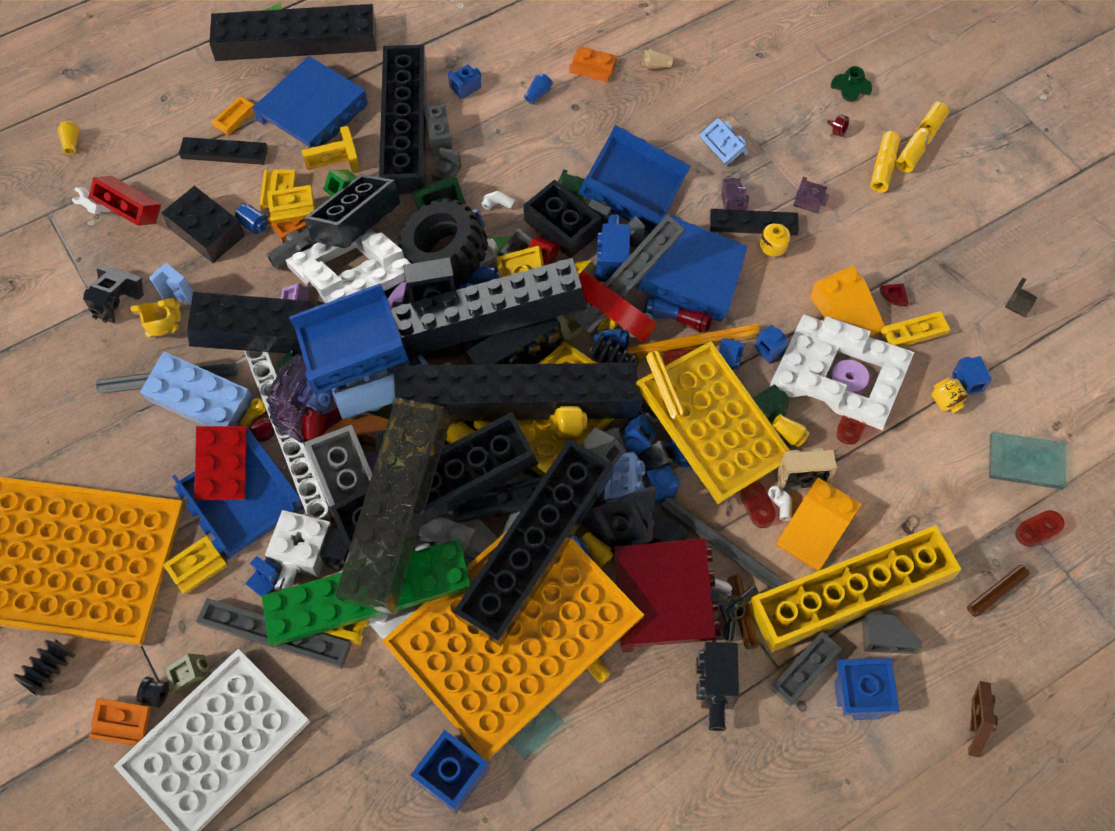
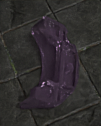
(289, 397)

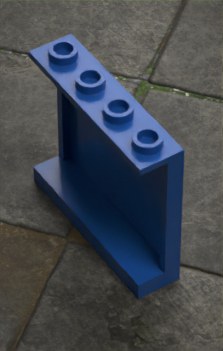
(311, 103)
(634, 178)
(697, 271)
(348, 339)
(242, 522)

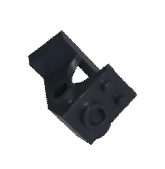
(104, 293)

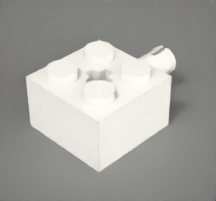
(297, 547)

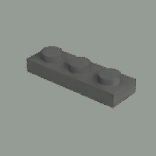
(806, 669)

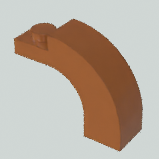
(364, 426)

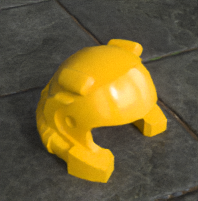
(159, 317)

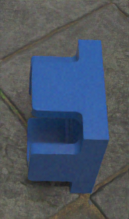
(866, 688)

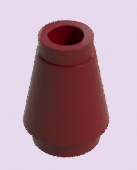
(695, 319)

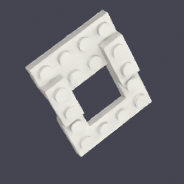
(383, 266)
(813, 353)

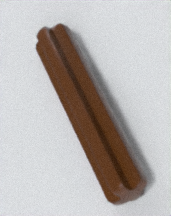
(998, 590)
(746, 622)

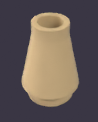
(654, 59)

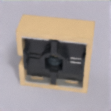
(802, 469)

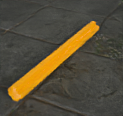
(696, 340)

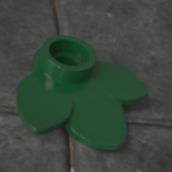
(852, 83)

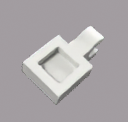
(91, 205)

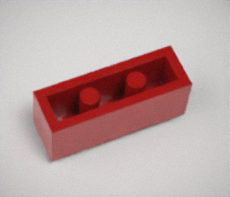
(124, 200)

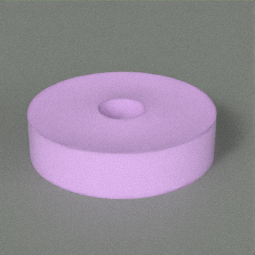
(853, 369)

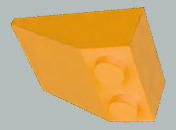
(847, 299)
(818, 524)

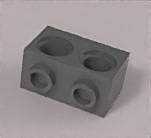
(438, 128)

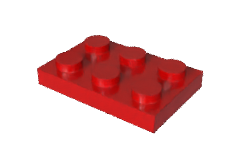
(220, 463)

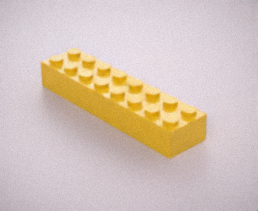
(853, 588)

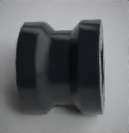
(152, 692)

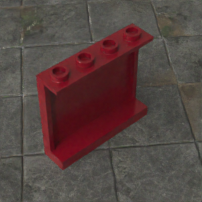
(672, 591)

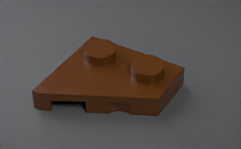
(982, 717)

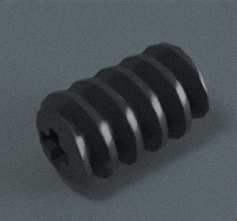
(611, 353)
(43, 666)

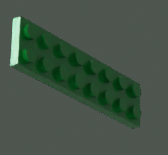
(315, 609)

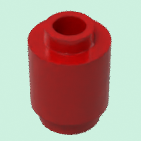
(313, 424)

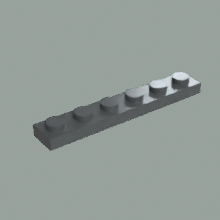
(634, 268)
(253, 628)

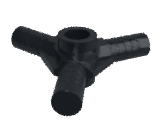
(733, 608)

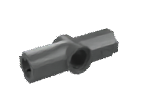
(295, 242)

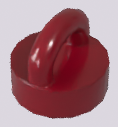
(839, 125)
(262, 429)

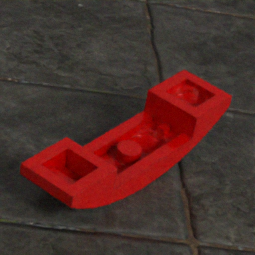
(616, 307)

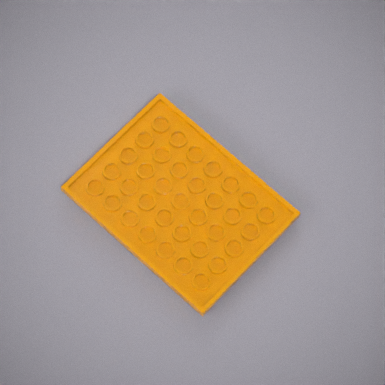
(82, 559)
(498, 689)

